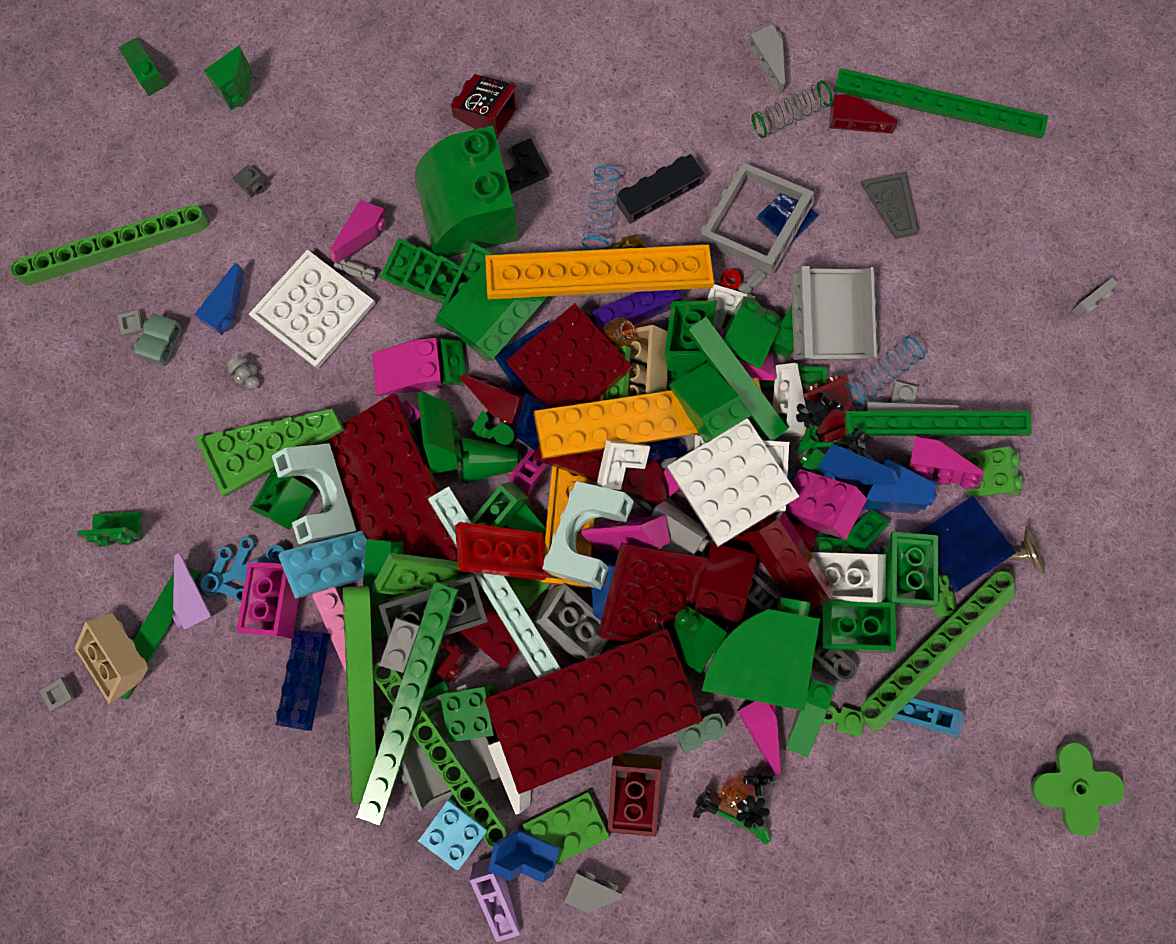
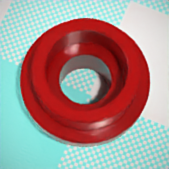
(735, 275)

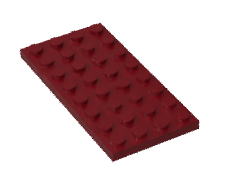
(390, 480)
(592, 711)

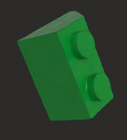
(231, 78)
(281, 500)
(695, 638)

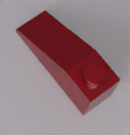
(856, 115)
(497, 399)

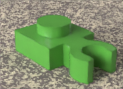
(946, 601)
(847, 721)

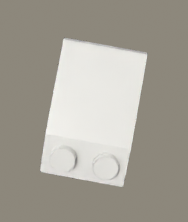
(854, 575)

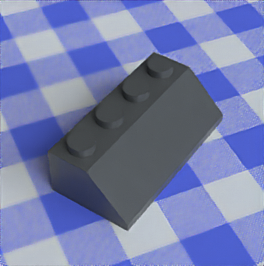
(411, 605)

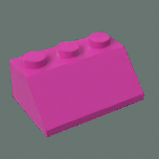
(641, 531)
(267, 602)

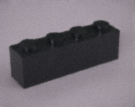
(659, 188)

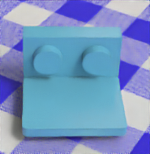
(453, 834)

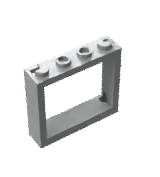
(745, 254)

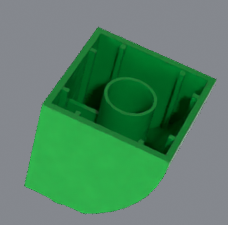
(465, 193)
(767, 656)

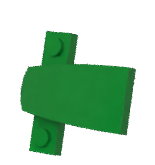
(430, 274)

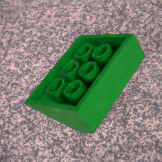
(485, 322)

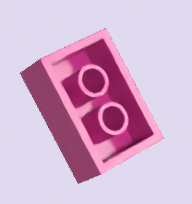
(825, 503)

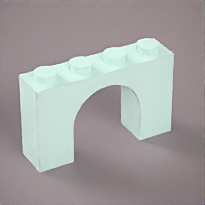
(319, 466)
(584, 504)

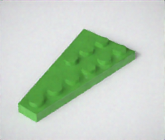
(247, 452)

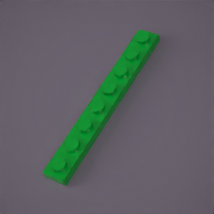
(939, 423)

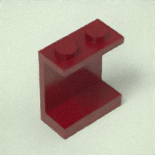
(834, 425)

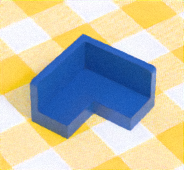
(525, 855)

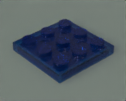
(968, 543)

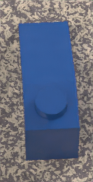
(221, 305)
(854, 468)

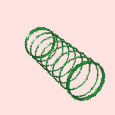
(819, 94)

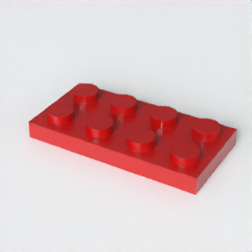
(500, 551)

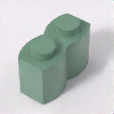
(158, 339)
(695, 735)

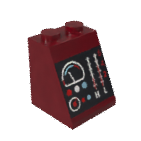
(485, 103)

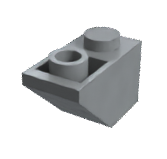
(589, 893)

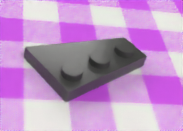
(893, 203)

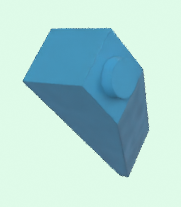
(932, 717)

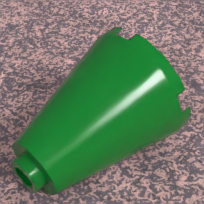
(485, 460)

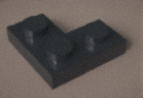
(530, 167)

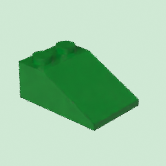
(751, 331)
(709, 402)
(912, 570)
(859, 626)

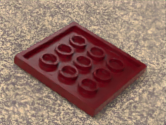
(569, 361)
(649, 591)

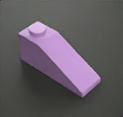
(187, 600)
(494, 901)

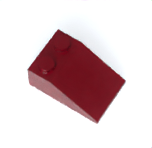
(725, 583)
(634, 794)

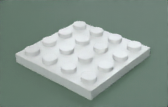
(312, 309)
(732, 482)

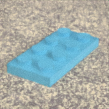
(325, 564)

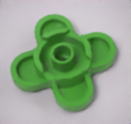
(1095, 789)

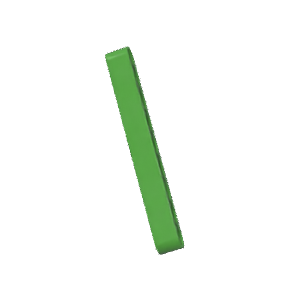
(99, 245)
(934, 659)
(359, 688)
(442, 765)

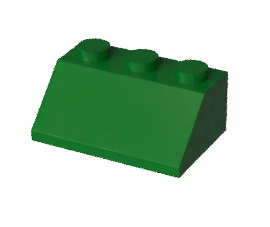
(680, 349)
(439, 433)

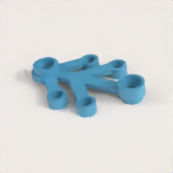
(237, 571)

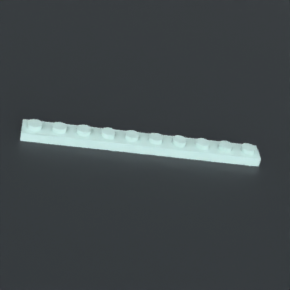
(500, 594)

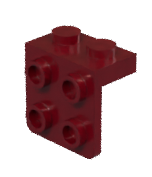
(452, 666)

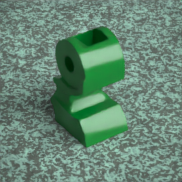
(501, 434)

